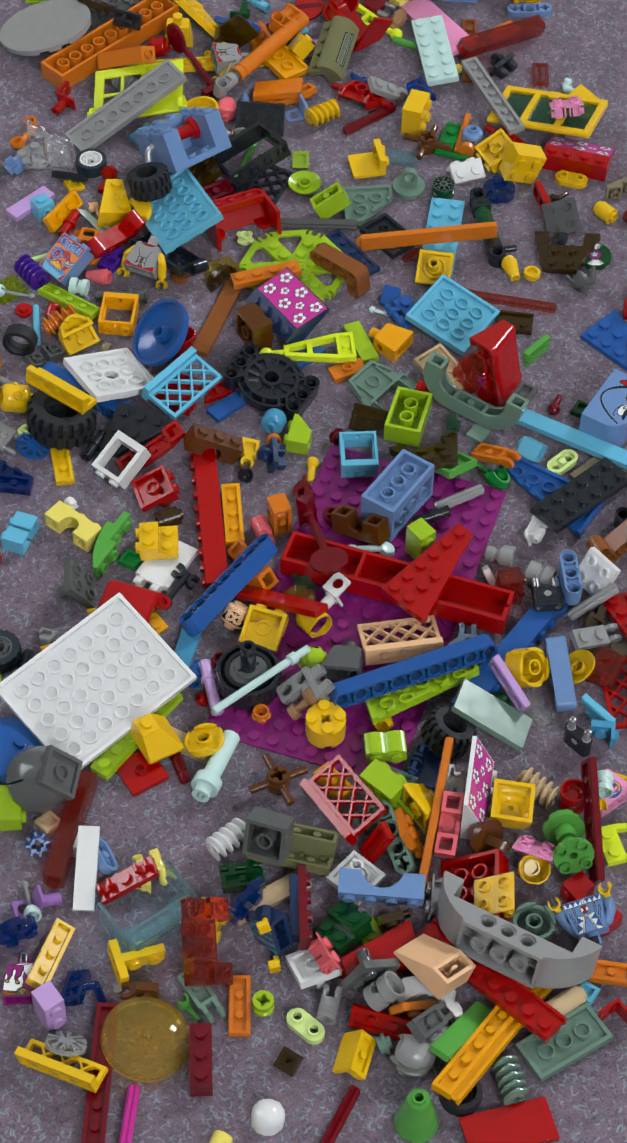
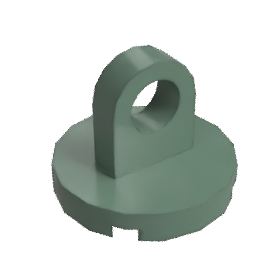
(408, 185)

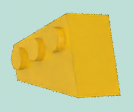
(114, 204)

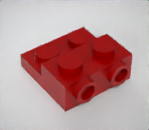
(155, 488)

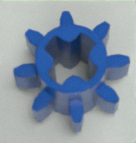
(34, 849)

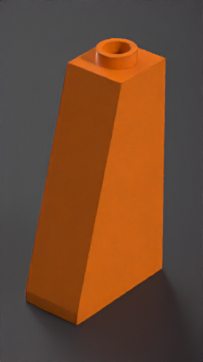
(126, 57)

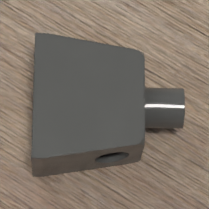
(343, 662)

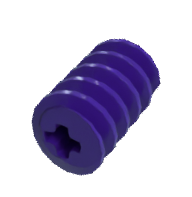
(31, 272)

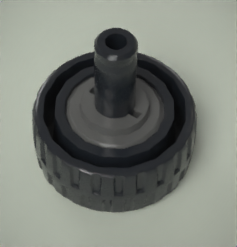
(242, 665)

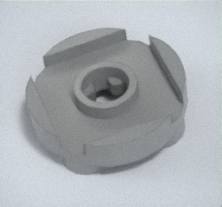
(25, 152)

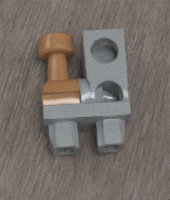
(306, 685)

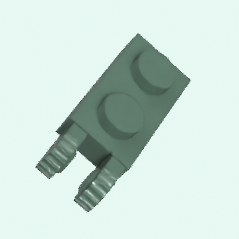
(202, 998)

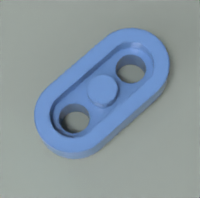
(106, 861)

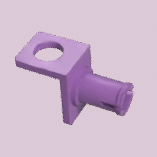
(39, 899)

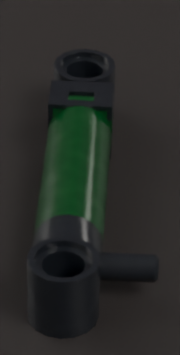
(482, 213)

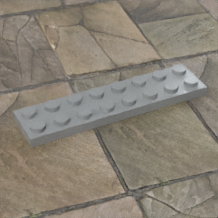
(126, 106)

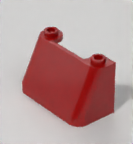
(500, 360)

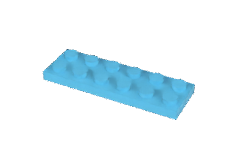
(444, 213)

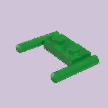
(450, 137)

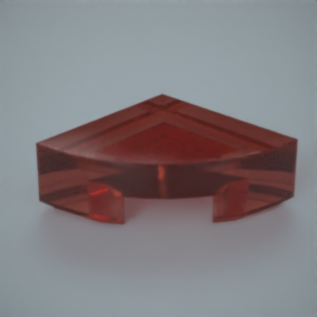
(411, 255)

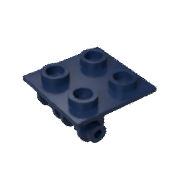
(424, 765)

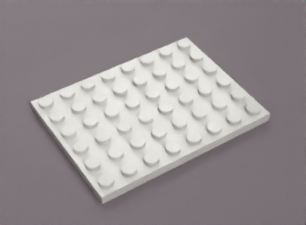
(96, 681)

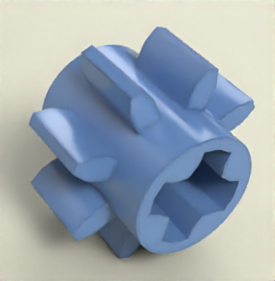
(14, 164)

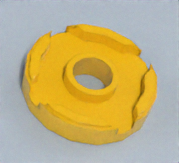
(208, 747)

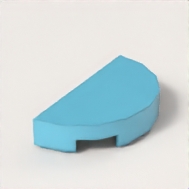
(594, 710)

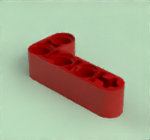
(116, 235)

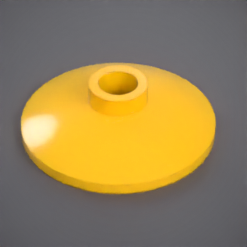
(582, 665)

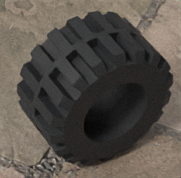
(149, 182)
(444, 724)

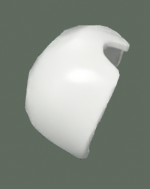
(267, 1117)

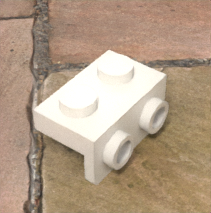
(466, 171)

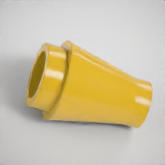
(510, 266)

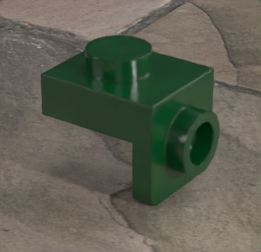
(244, 11)

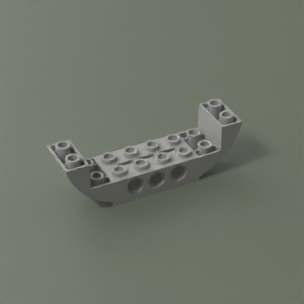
(509, 947)

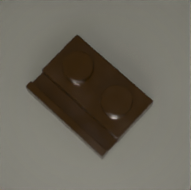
(103, 7)
(522, 321)
(368, 419)
(392, 919)

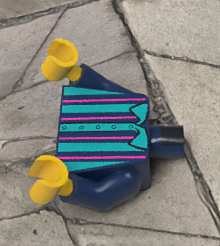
(271, 930)

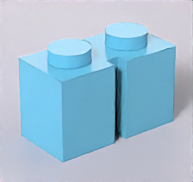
(19, 529)

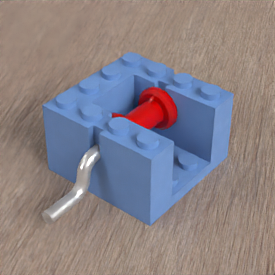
(183, 138)

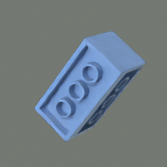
(399, 491)

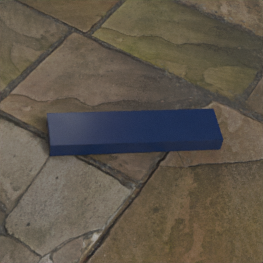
(352, 250)

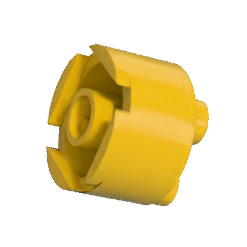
(528, 666)
(325, 724)

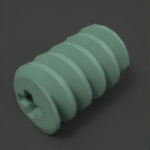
(510, 1079)

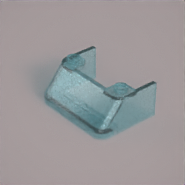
(155, 925)

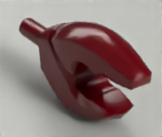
(302, 486)

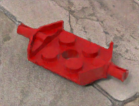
(360, 92)

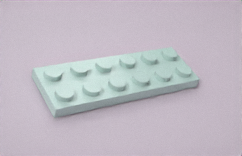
(434, 50)

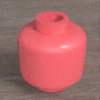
(227, 108)

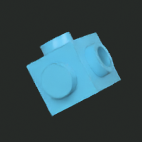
(41, 206)
(531, 449)

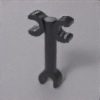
(183, 577)

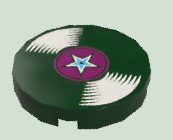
(599, 257)

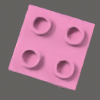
(574, 102)
(528, 845)

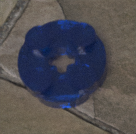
(498, 183)
(16, 930)

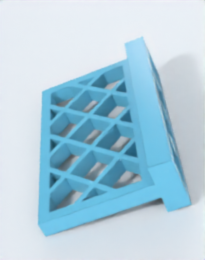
(173, 371)

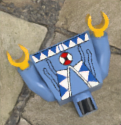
(587, 916)

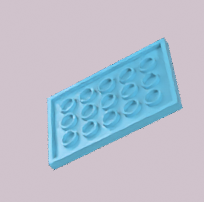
(182, 212)

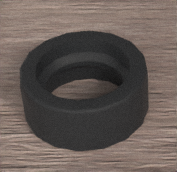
(21, 331)
(463, 1109)

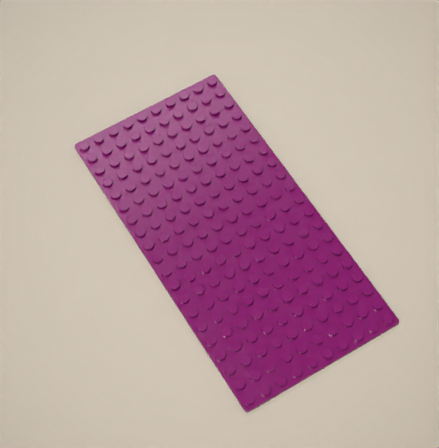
(288, 736)

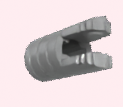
(328, 1006)

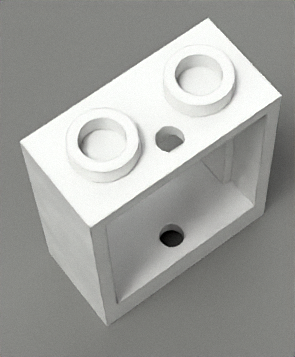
(131, 469)

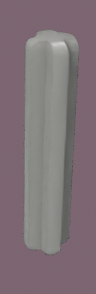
(460, 497)
(592, 602)

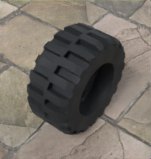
(56, 431)

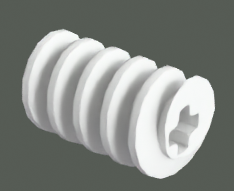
(226, 838)

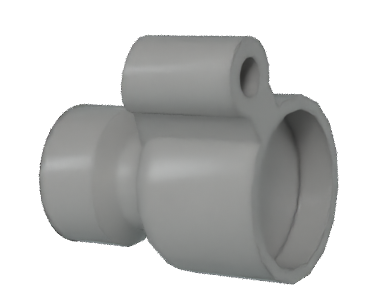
(503, 555)

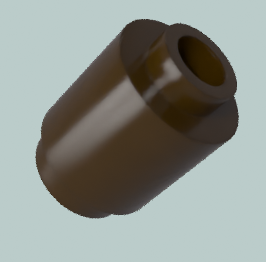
(169, 517)

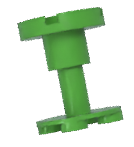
(566, 833)

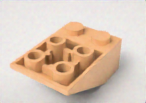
(436, 964)

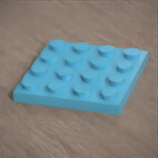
(451, 314)

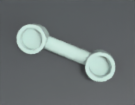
(385, 549)

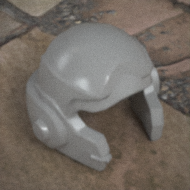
(412, 1057)

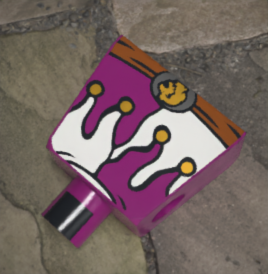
(14, 989)

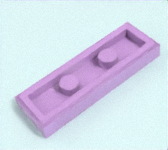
(22, 208)
(509, 683)

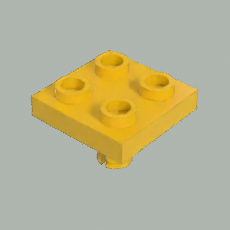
(432, 265)

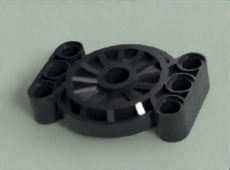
(254, 379)

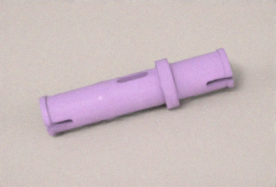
(208, 680)

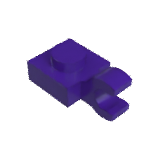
(111, 261)

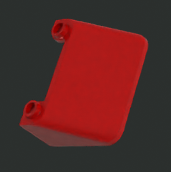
(140, 598)

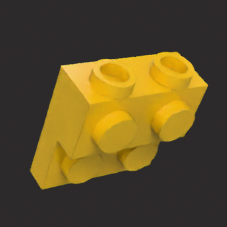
(493, 150)
(157, 541)
(264, 626)

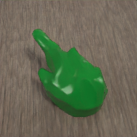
(497, 479)

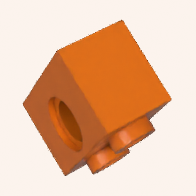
(279, 514)

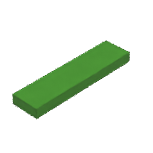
(459, 1032)

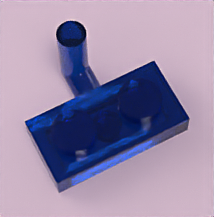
(77, 984)

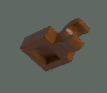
(141, 989)

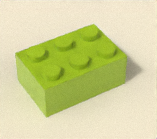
(408, 416)

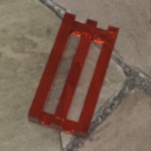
(540, 83)

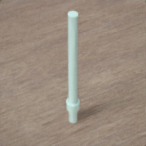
(291, 659)

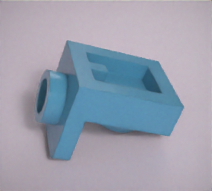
(604, 729)

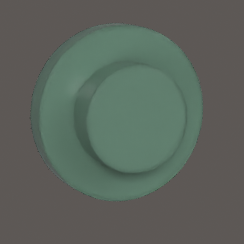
(384, 1044)

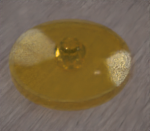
(145, 1039)

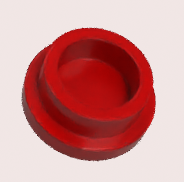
(109, 172)
(23, 310)

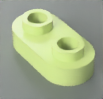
(559, 462)
(304, 1025)

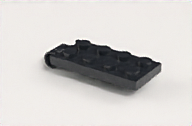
(179, 260)

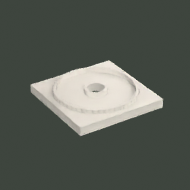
(95, 368)

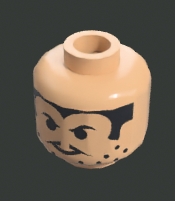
(234, 615)

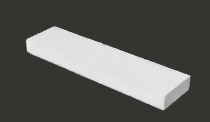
(86, 868)

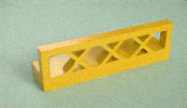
(59, 389)
(61, 1069)

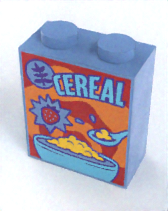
(66, 258)

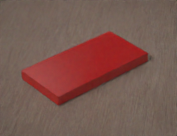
(514, 1123)

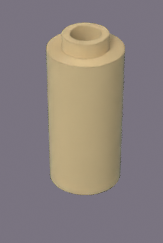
(568, 999)

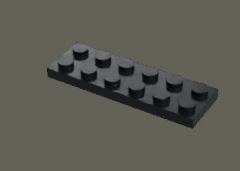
(580, 495)

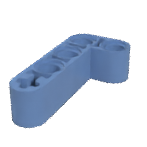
(560, 673)

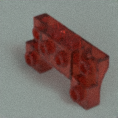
(200, 943)

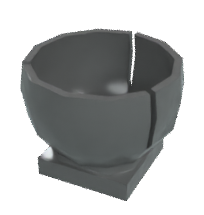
(47, 778)

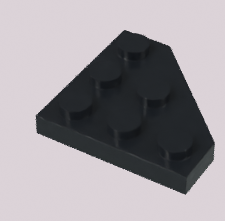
(136, 423)

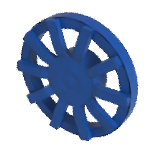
(31, 446)

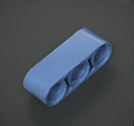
(570, 577)

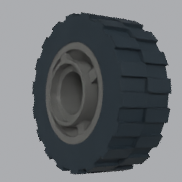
(9, 651)

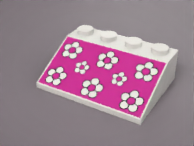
(478, 789)

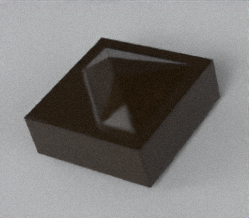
(288, 1061)

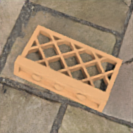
(400, 648)

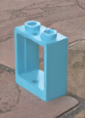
(358, 467)

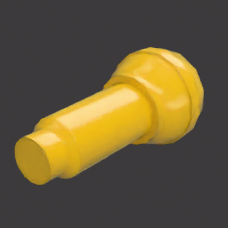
(312, 463)

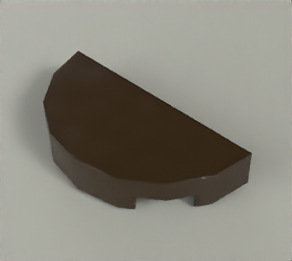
(219, 276)

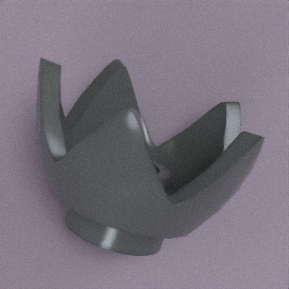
(582, 281)

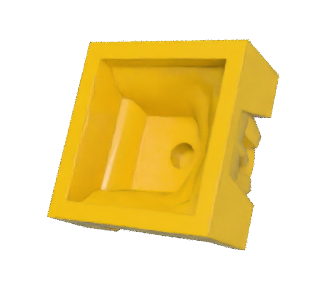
(513, 803)

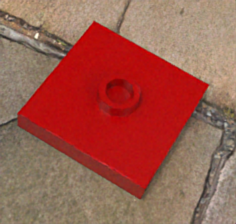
(139, 775)

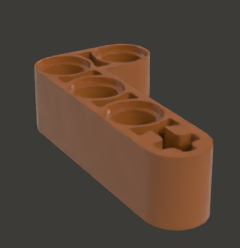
(344, 267)
(613, 545)

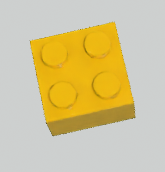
(416, 112)
(522, 163)

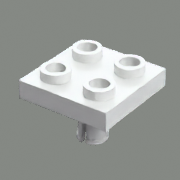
(597, 571)
(356, 861)

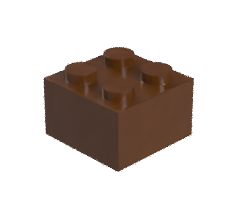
(254, 326)

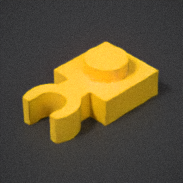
(250, 448)

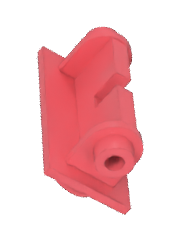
(328, 959)

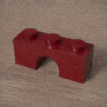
(200, 1059)

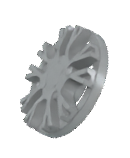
(66, 1044)

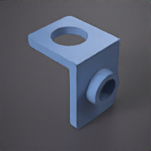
(302, 106)

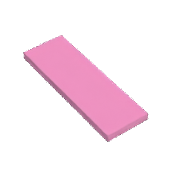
(426, 8)

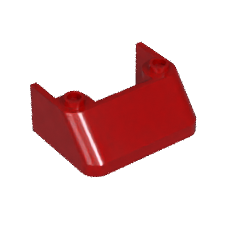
(366, 35)
(244, 210)

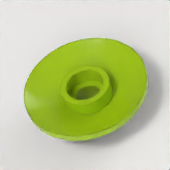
(304, 182)

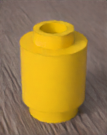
(605, 212)

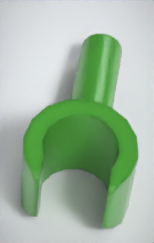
(186, 1006)

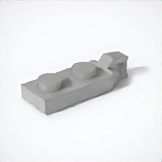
(386, 89)

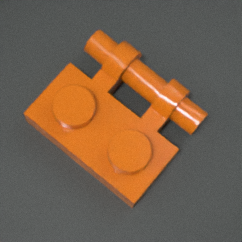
(409, 833)

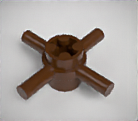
(427, 142)
(272, 780)

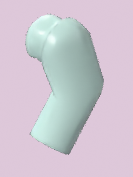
(566, 85)

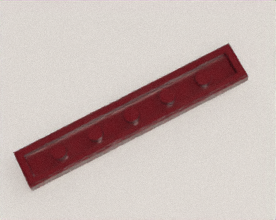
(592, 817)

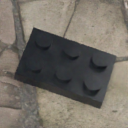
(269, 114)
(382, 224)

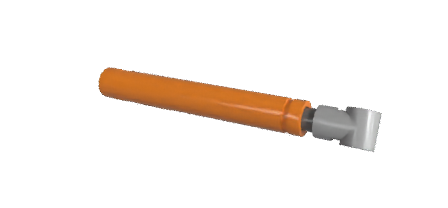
(285, 26)

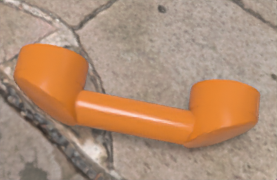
(19, 142)

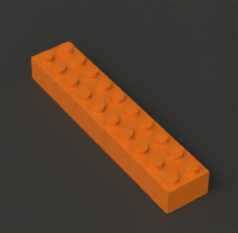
(80, 58)

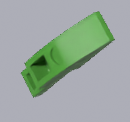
(107, 541)

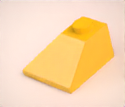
(155, 737)
(419, 802)

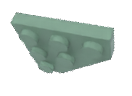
(366, 201)

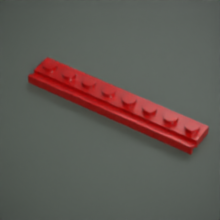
(508, 994)

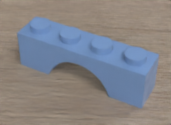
(407, 890)

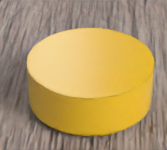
(531, 273)

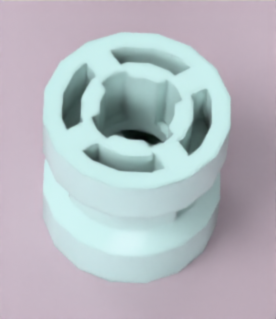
(79, 286)
(605, 782)

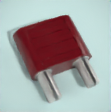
(378, 6)

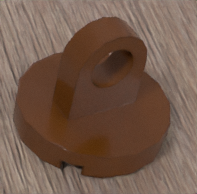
(488, 836)

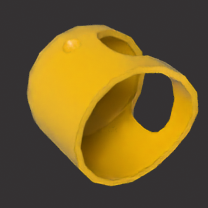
(307, 624)

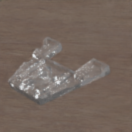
(58, 151)

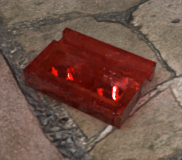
(607, 667)

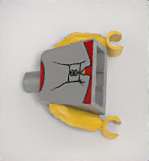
(223, 56)
(145, 260)

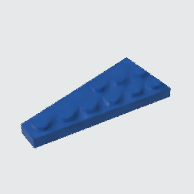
(541, 483)

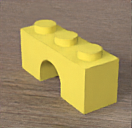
(64, 516)

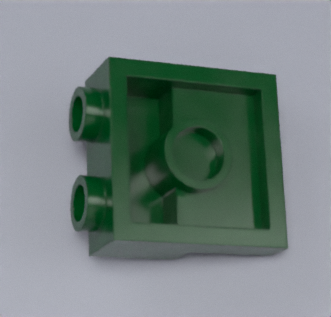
(344, 926)

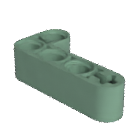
(397, 858)

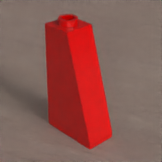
(381, 948)

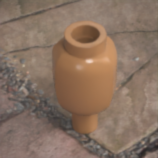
(399, 18)

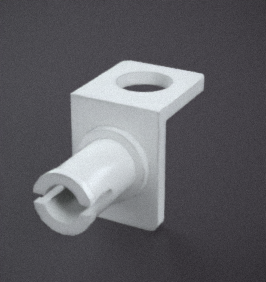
(332, 594)

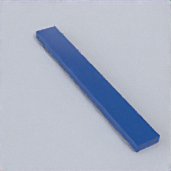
(234, 402)

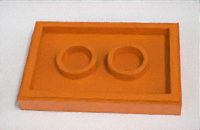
(278, 89)

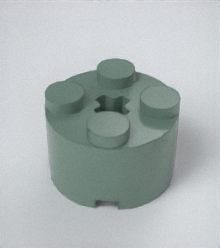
(535, 919)

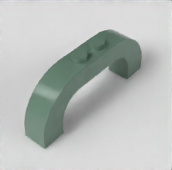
(466, 404)

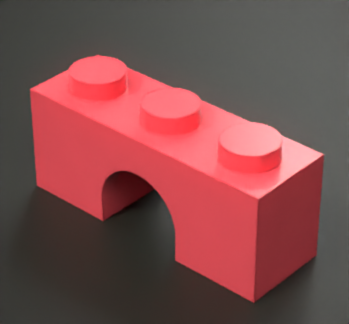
(449, 825)

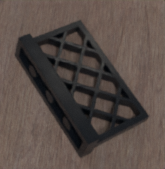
(254, 183)

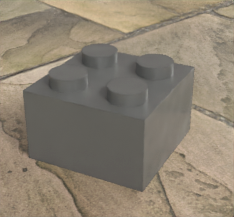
(268, 835)

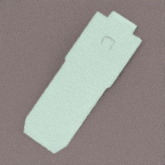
(91, 219)

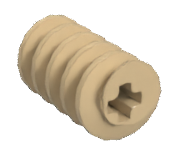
(543, 792)

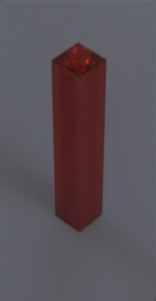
(501, 36)
(74, 815)

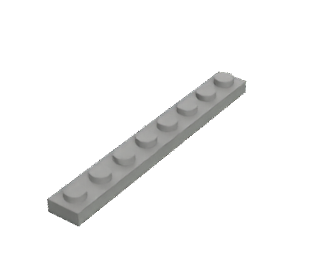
(492, 95)

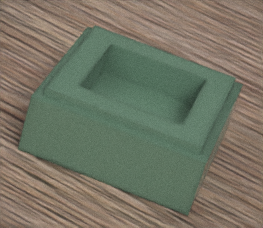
(477, 434)

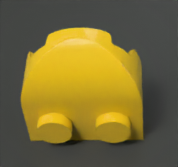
(77, 334)

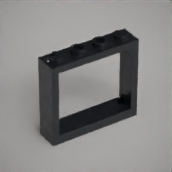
(259, 164)

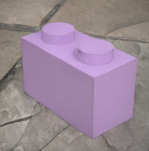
(49, 1006)

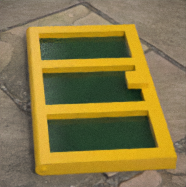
(535, 113)

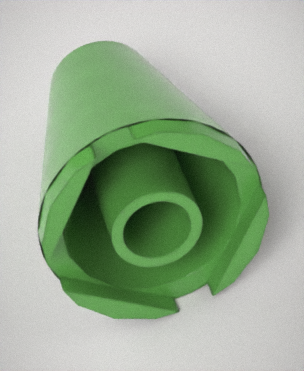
(416, 1117)

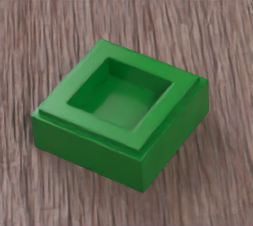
(130, 560)

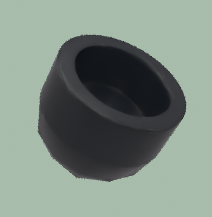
(245, 472)

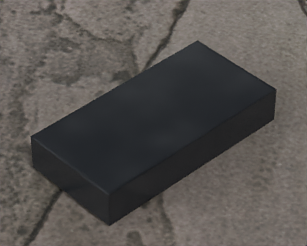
(69, 175)

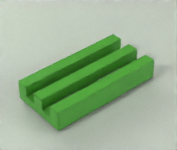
(536, 350)

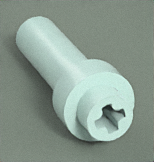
(207, 781)

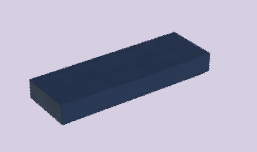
(294, 907)

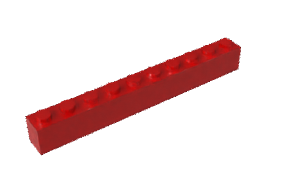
(210, 516)

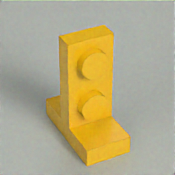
(132, 960)

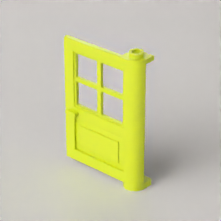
(167, 105)

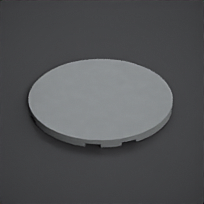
(45, 27)

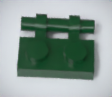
(237, 875)

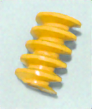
(322, 112)

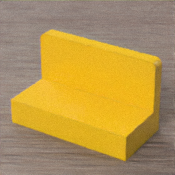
(355, 1054)

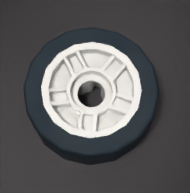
(91, 162)

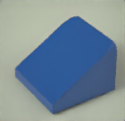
(389, 294)

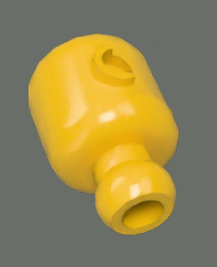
(14, 397)

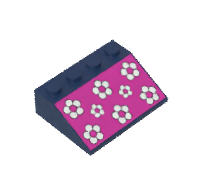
(289, 306)

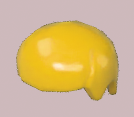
(534, 869)

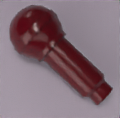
(554, 408)

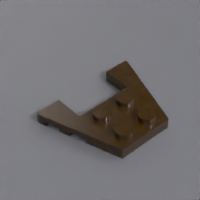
(564, 258)
(441, 454)

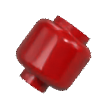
(161, 44)

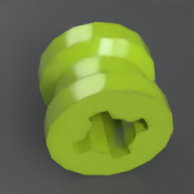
(266, 1007)

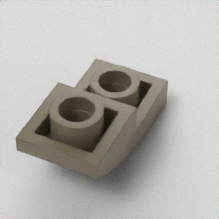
(616, 188)

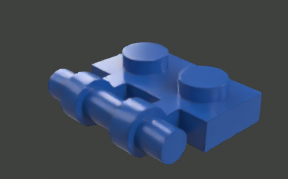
(400, 306)

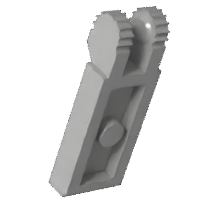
(594, 636)

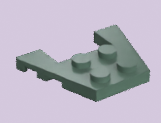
(375, 381)

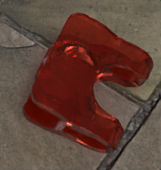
(466, 371)

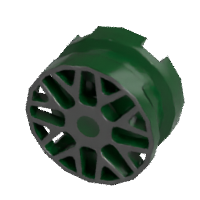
(443, 187)

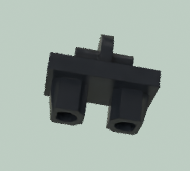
(127, 19)
(499, 63)

